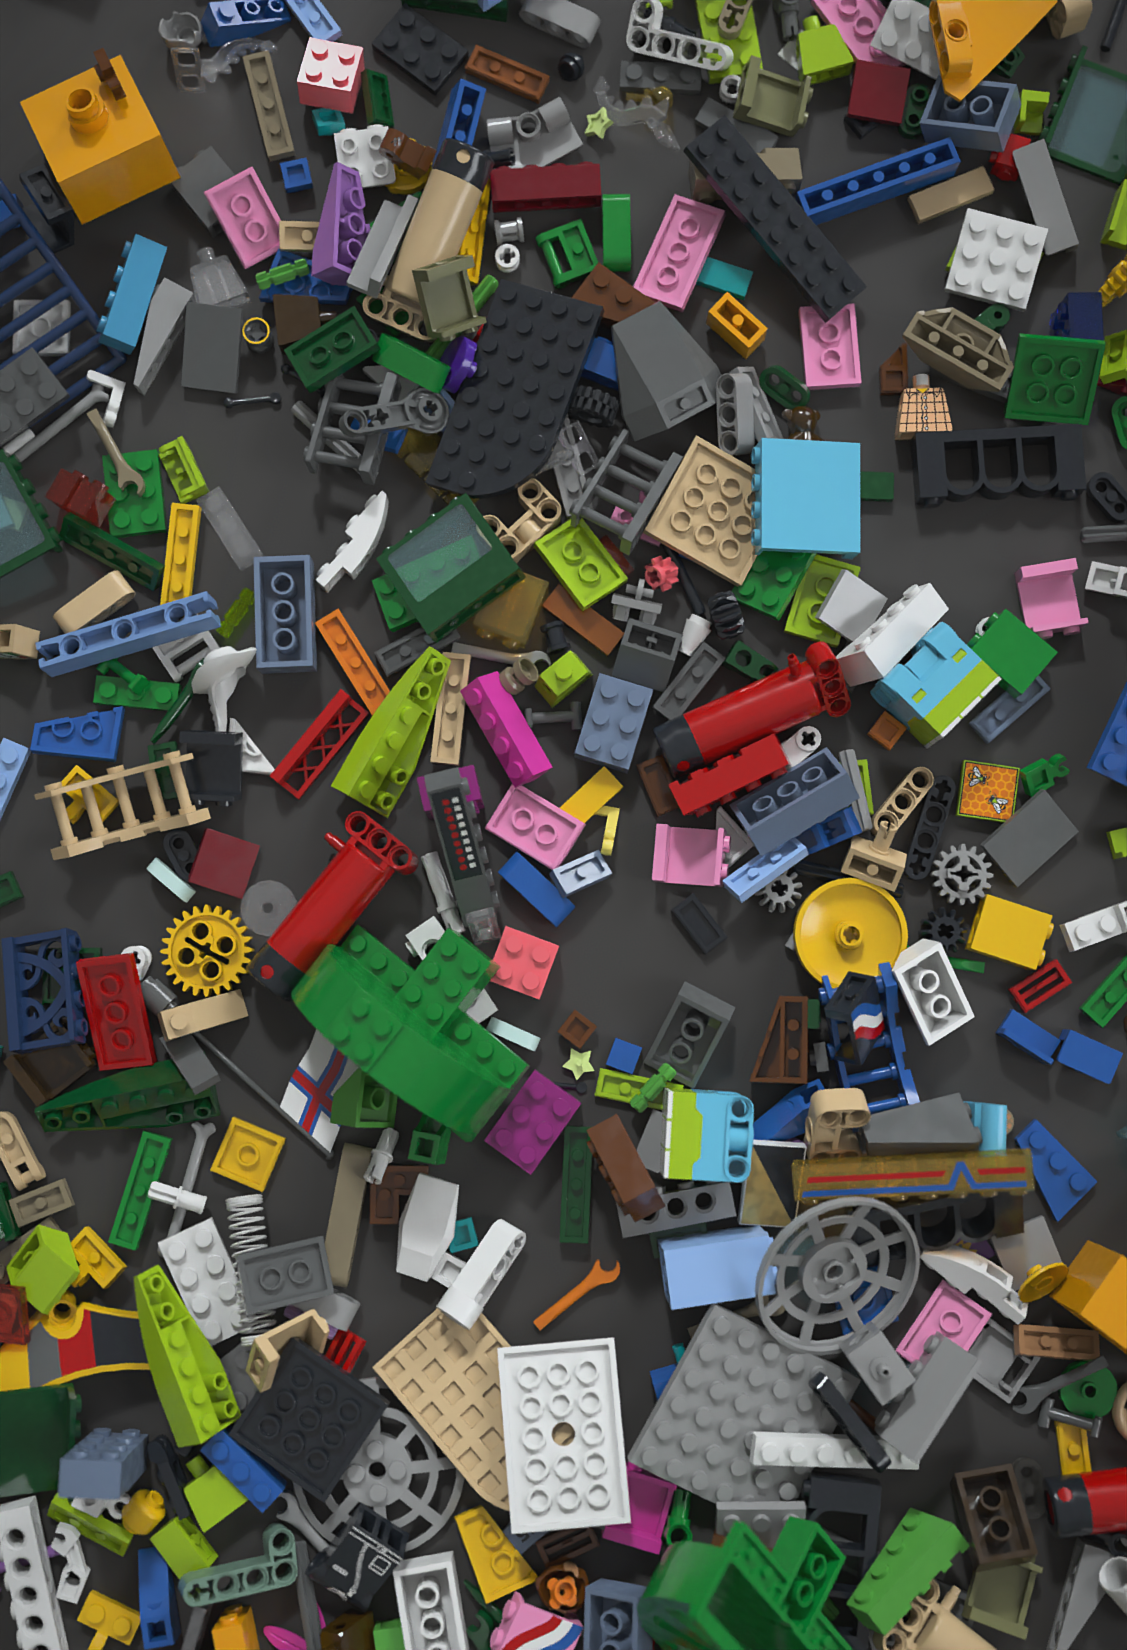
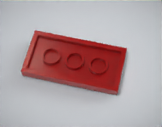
(116, 1011)

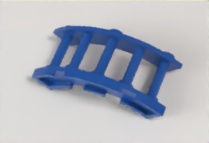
(890, 1038)

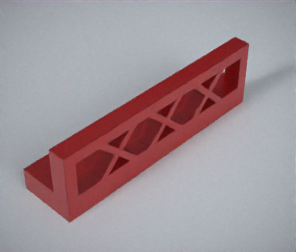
(312, 736)

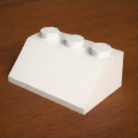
(931, 990)

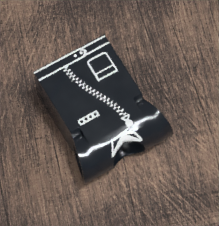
(359, 1557)

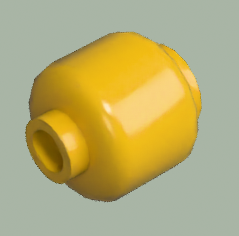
(143, 1512)

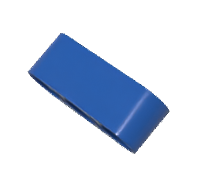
(536, 889)

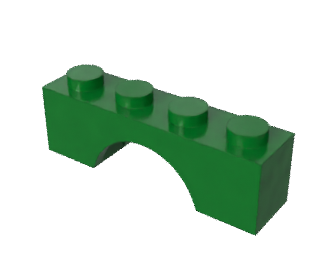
(430, 1141)

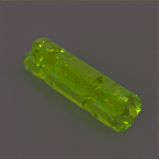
(236, 612)

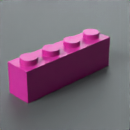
(506, 729)

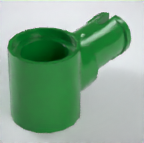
(679, 1517)

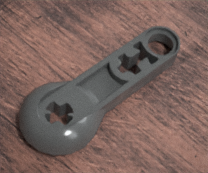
(400, 415)

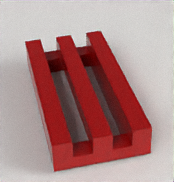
(1019, 998)
(354, 1354)

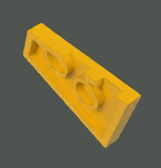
(492, 1556)

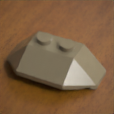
(960, 348)

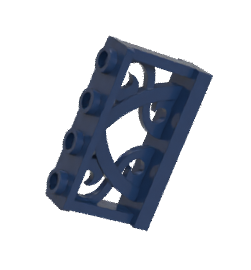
(15, 968)

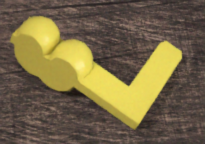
(612, 817)

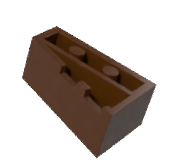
(613, 293)
(786, 1044)

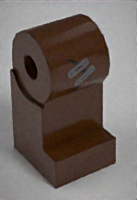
(406, 153)

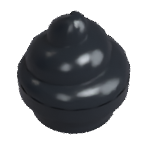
(571, 66)

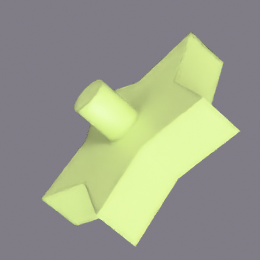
(598, 123)
(579, 1063)

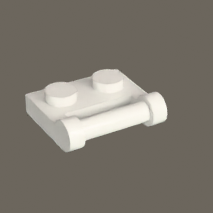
(172, 650)

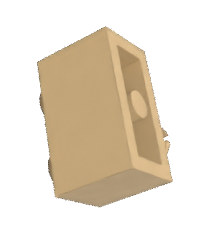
(874, 859)

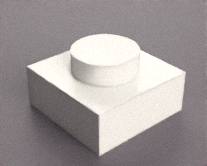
(448, 1269)

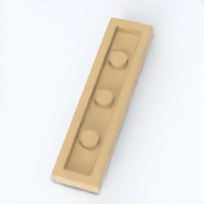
(451, 712)

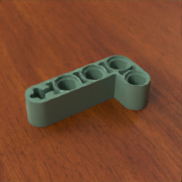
(238, 1571)

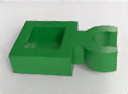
(1041, 774)

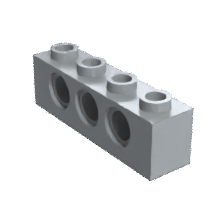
(720, 1207)

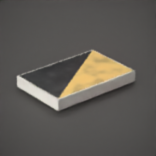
(769, 1190)

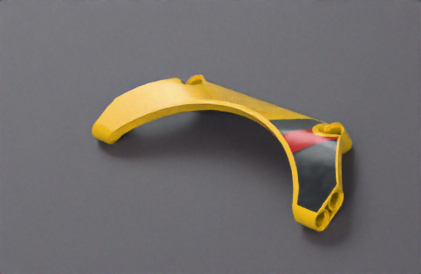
(73, 1345)

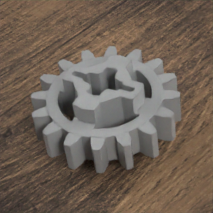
(962, 863)

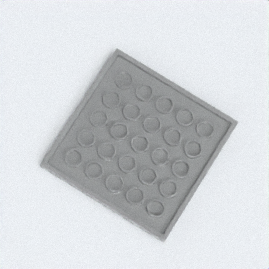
(720, 1393)

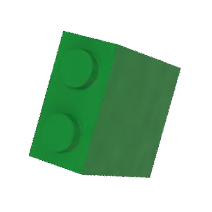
(1012, 651)

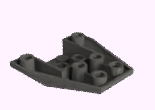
(660, 372)

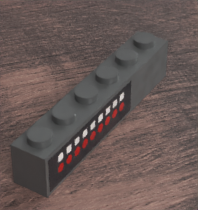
(460, 841)

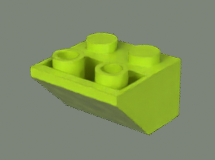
(44, 1267)

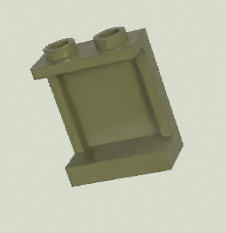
(772, 99)
(447, 297)
(1002, 1597)

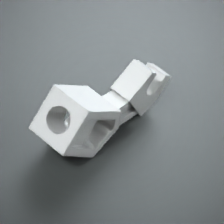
(70, 1588)

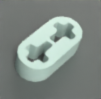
(171, 879)
(513, 1033)

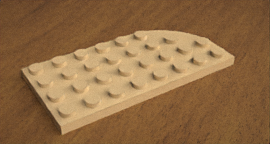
(454, 1392)

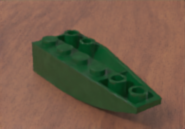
(129, 1100)

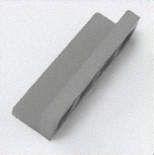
(1045, 197)
(381, 246)

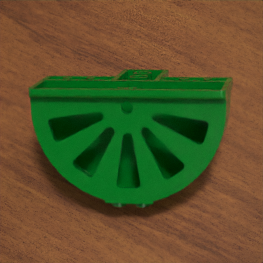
(414, 1025)
(745, 1593)

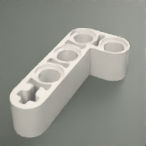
(680, 43)

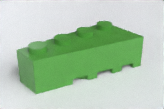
(904, 1568)

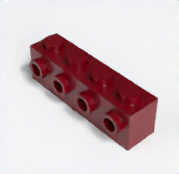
(546, 187)

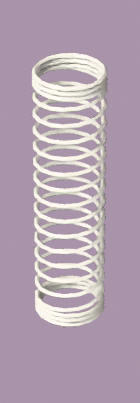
(242, 1201)

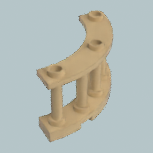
(131, 827)

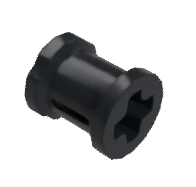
(555, 637)

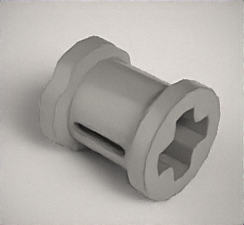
(509, 231)

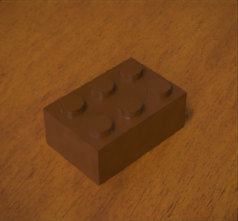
(623, 1169)

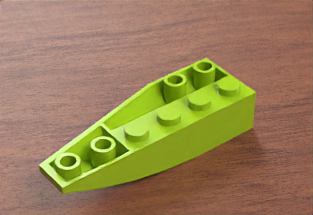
(394, 737)
(182, 1363)

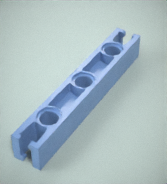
(108, 640)

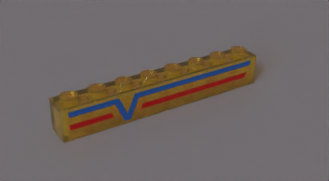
(914, 1175)

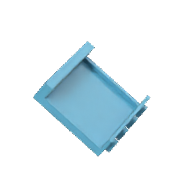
(806, 497)

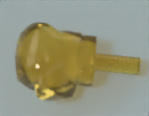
(657, 95)

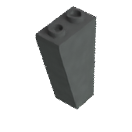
(922, 1128)

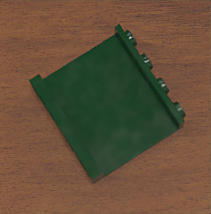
(36, 1433)

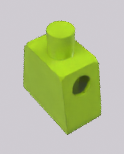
(821, 52)
(562, 678)
(211, 1493)

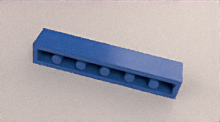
(879, 181)

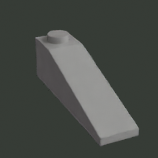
(162, 329)
(1080, 1592)

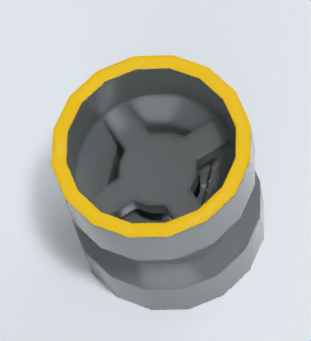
(253, 331)

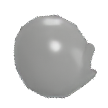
(181, 31)

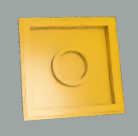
(248, 1154)

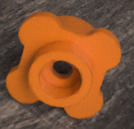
(568, 1586)

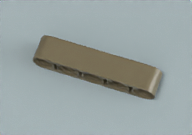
(346, 1212)

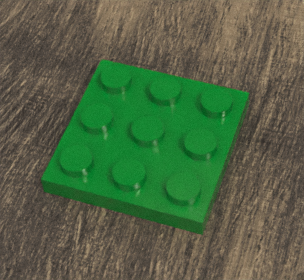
(1054, 379)

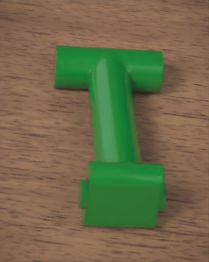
(136, 682)

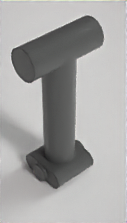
(573, 716)
(1049, 1413)

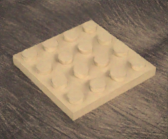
(709, 512)

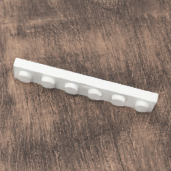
(817, 1451)

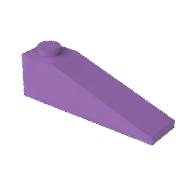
(341, 227)

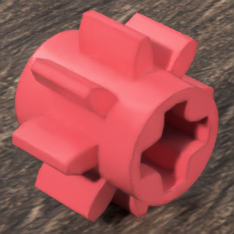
(661, 573)

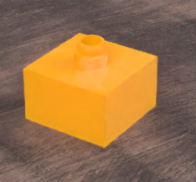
(100, 146)
(1097, 1292)

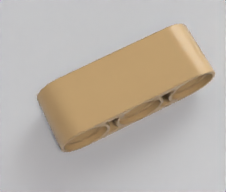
(95, 603)
(910, 792)

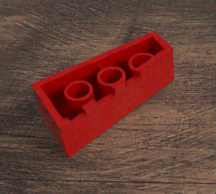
(730, 776)

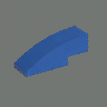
(831, 831)

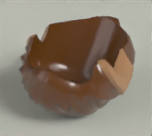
(559, 1571)

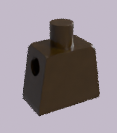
(298, 317)
(349, 1632)

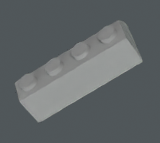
(924, 1406)

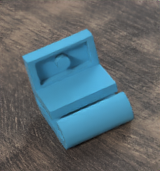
(992, 1123)

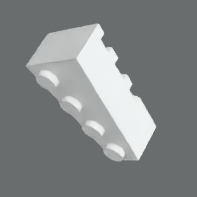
(891, 635)

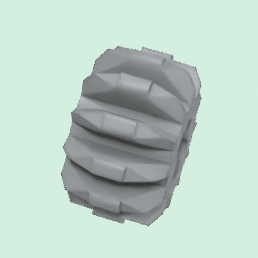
(773, 897)

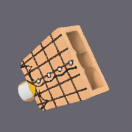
(921, 410)

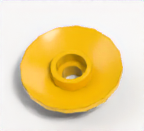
(1042, 1281)

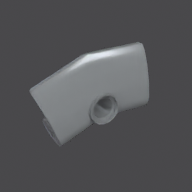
(549, 142)

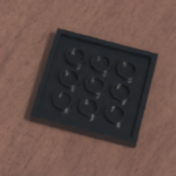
(310, 1419)

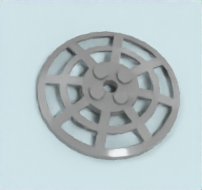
(844, 1281)
(394, 1483)

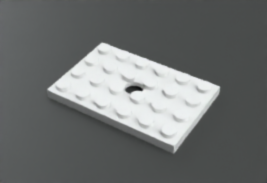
(556, 1483)

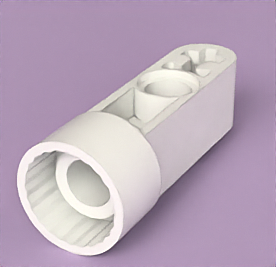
(482, 1274)

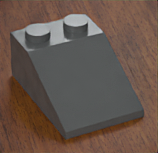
(690, 1034)

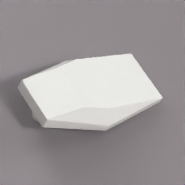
(426, 1226)

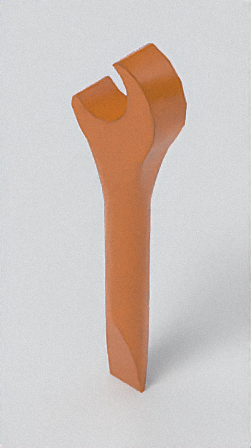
(596, 1277)

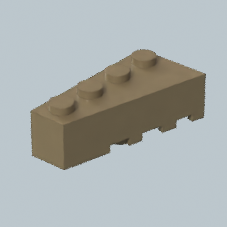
(781, 161)

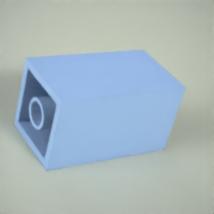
(714, 1266)

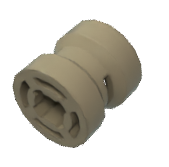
(516, 677)

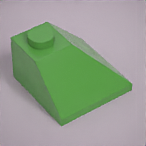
(363, 1103)

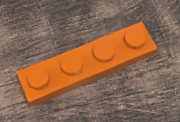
(353, 659)

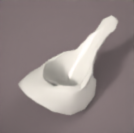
(219, 678)

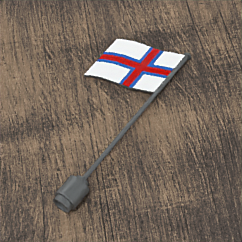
(310, 1089)

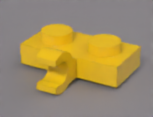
(105, 800)
(95, 1259)
(110, 1619)

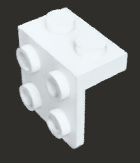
(360, 152)

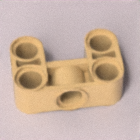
(1069, 17)
(532, 524)
(827, 1115)

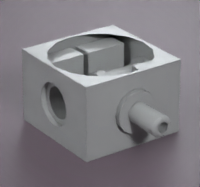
(877, 1363)

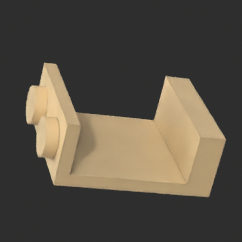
(269, 1346)

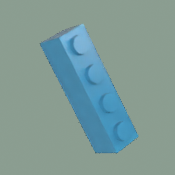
(132, 293)

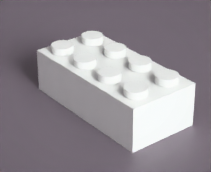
(430, 1603)

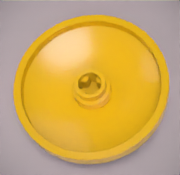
(848, 929)

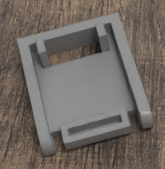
(996, 1350)

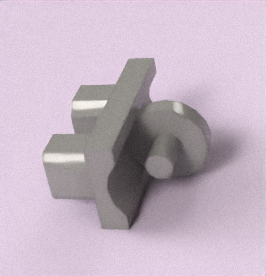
(623, 603)

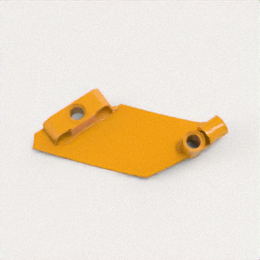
(977, 36)

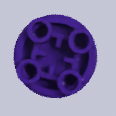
(460, 358)

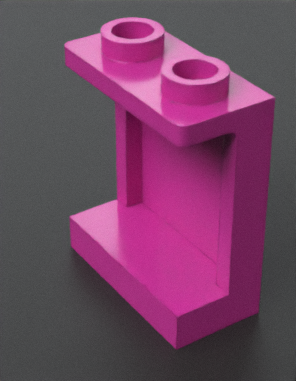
(648, 1506)

